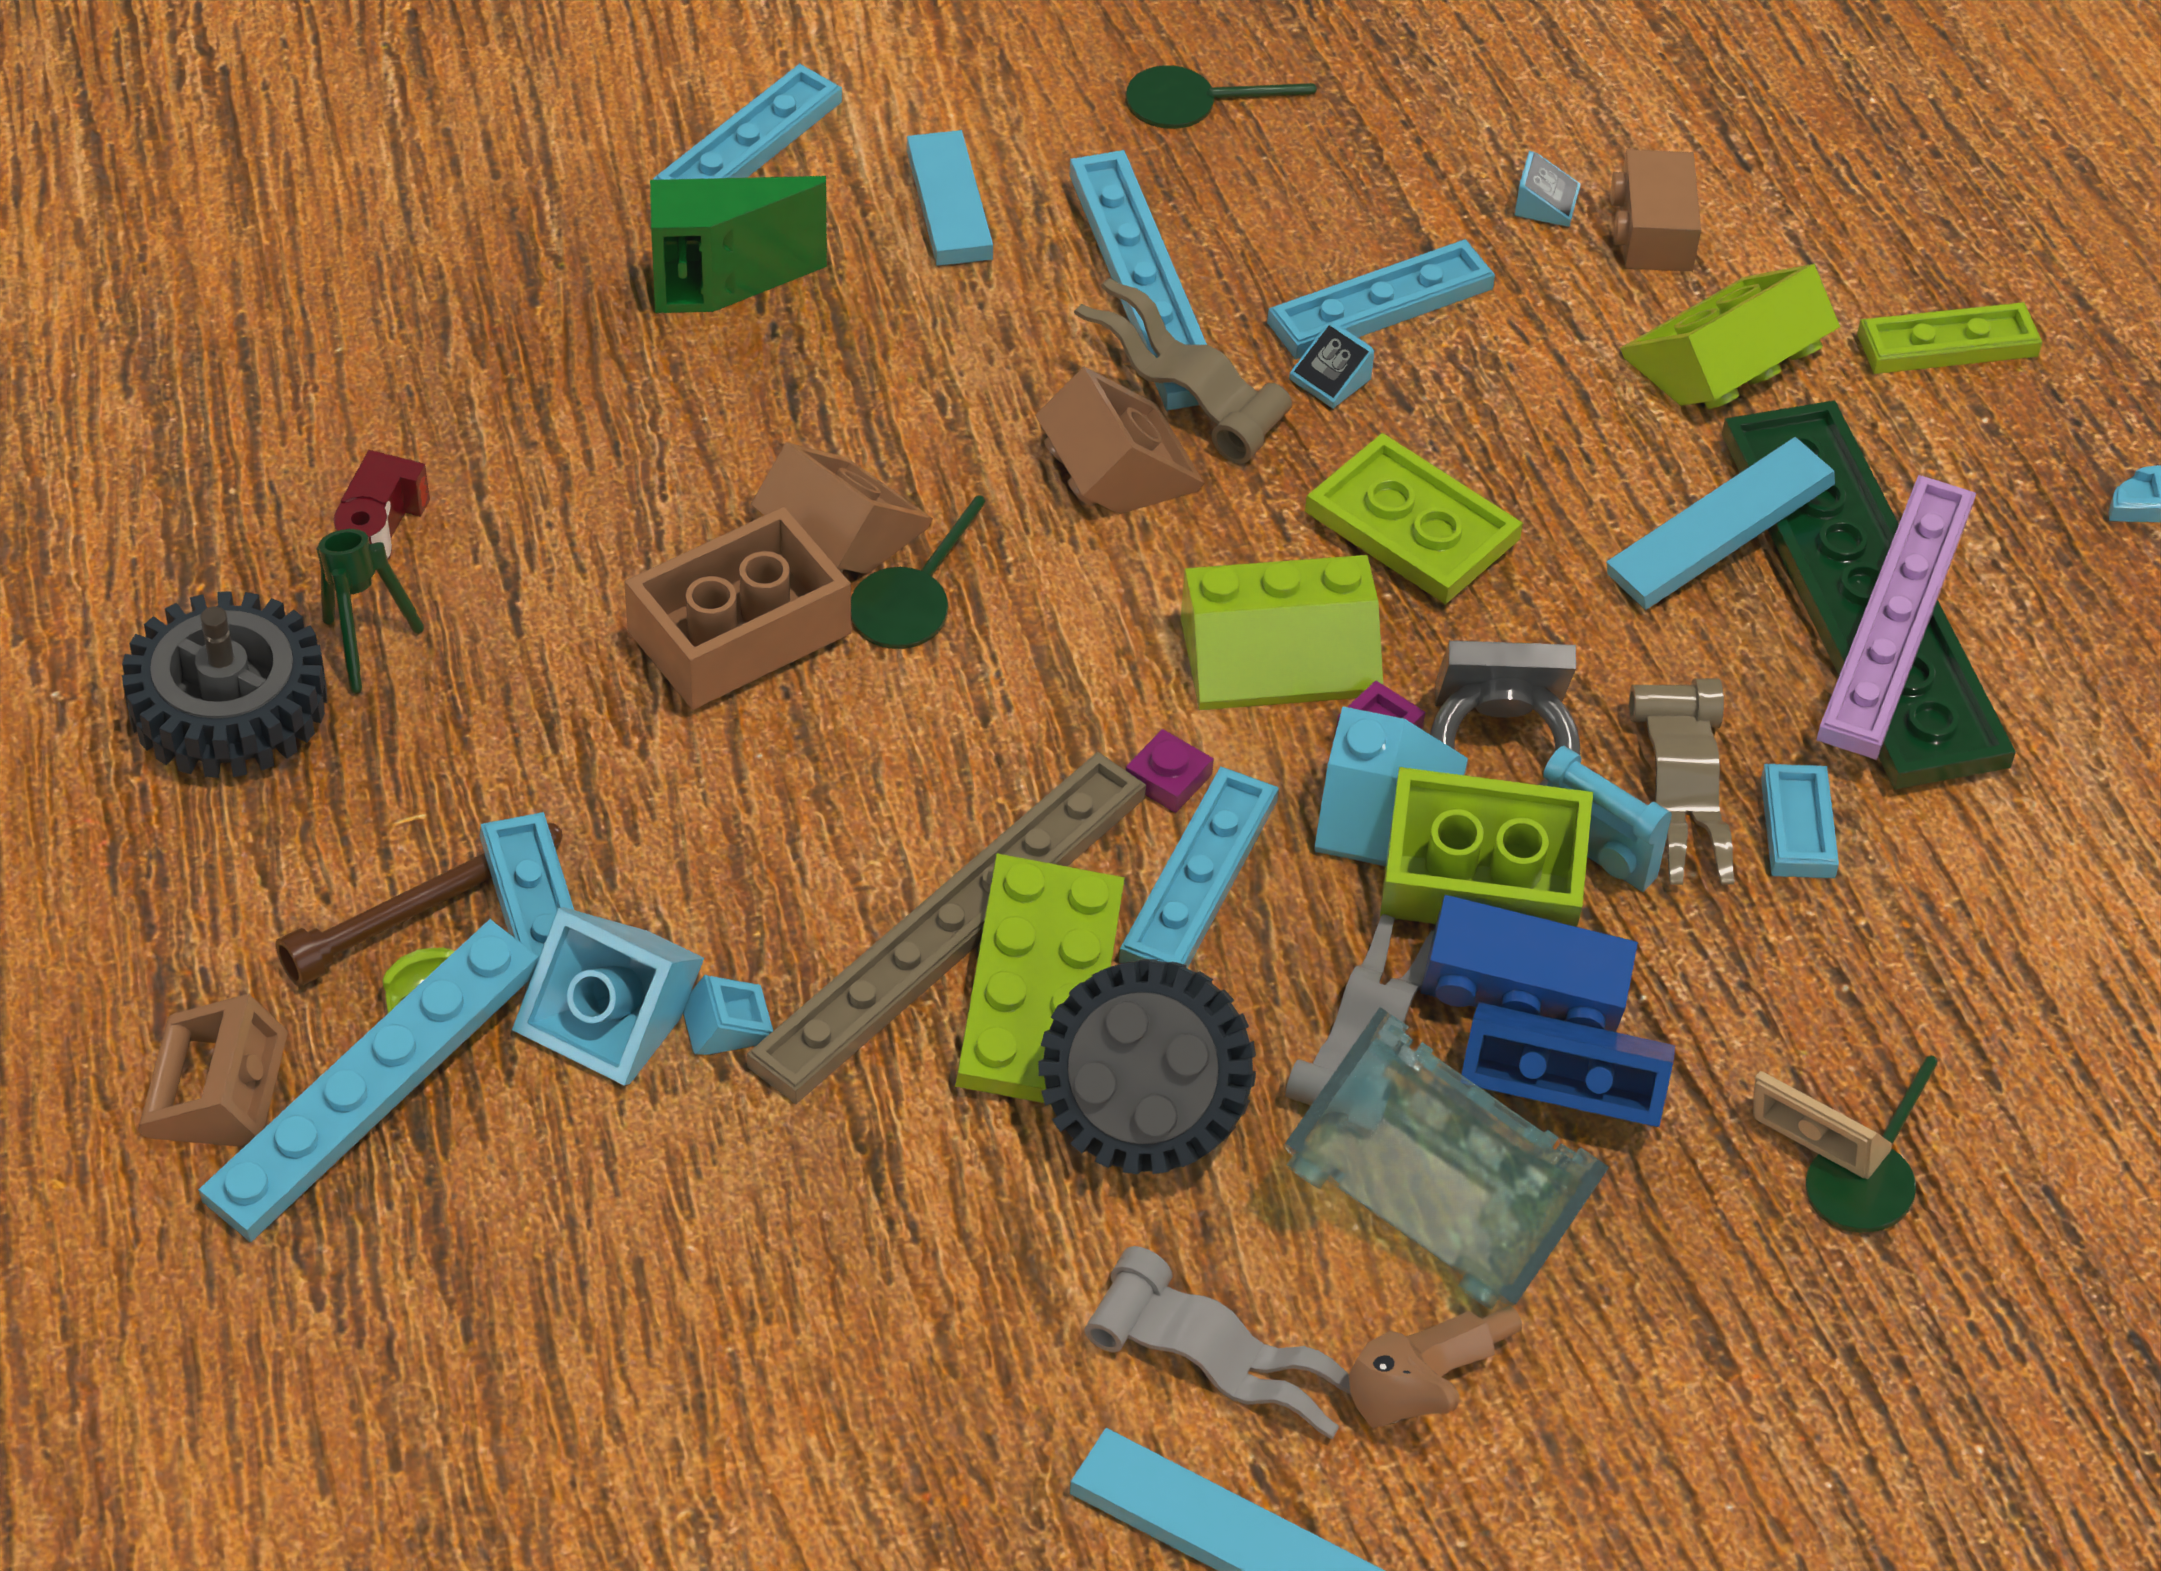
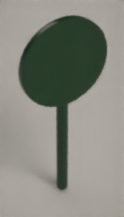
(1181, 97)
(907, 604)
(1890, 1191)

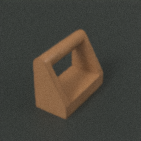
(237, 1081)

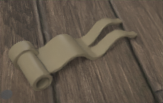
(1204, 371)
(1686, 764)

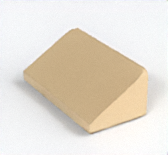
(1818, 1126)

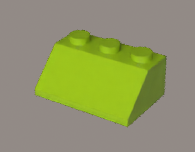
(1736, 336)
(1281, 631)
(1487, 845)

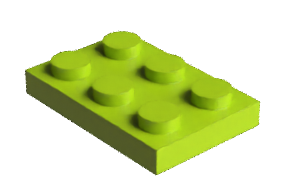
(1413, 518)

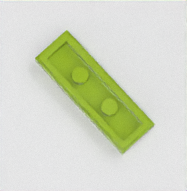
(1949, 338)

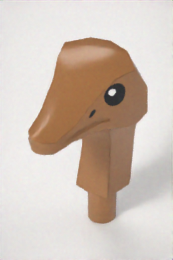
(1403, 1374)

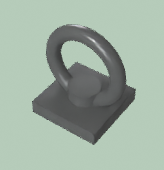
(1505, 683)

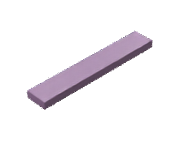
(1896, 618)

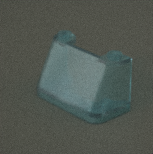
(1442, 1162)

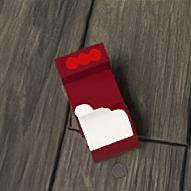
(381, 495)

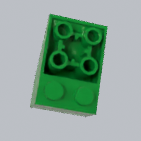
(733, 238)

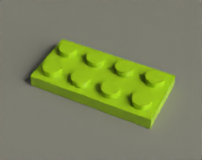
(1038, 941)

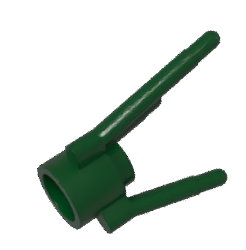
(347, 568)

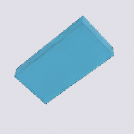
(1799, 821)

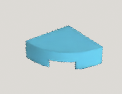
(2138, 497)

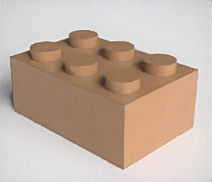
(738, 607)

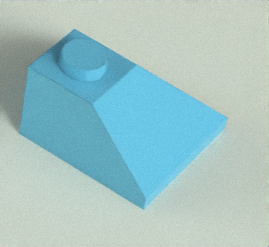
(1364, 780)
(606, 993)

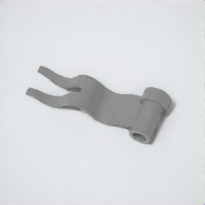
(1359, 1002)
(1208, 1334)

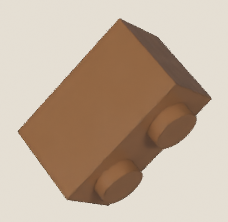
(1657, 210)

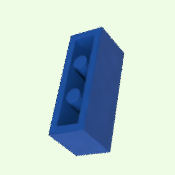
(1527, 965)
(1568, 1064)

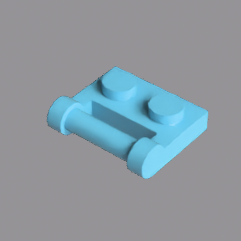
(1623, 831)

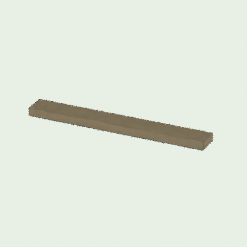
(936, 933)

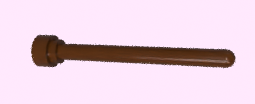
(308, 953)

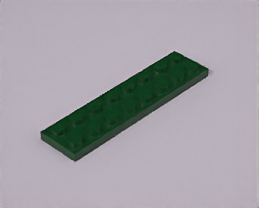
(1834, 559)

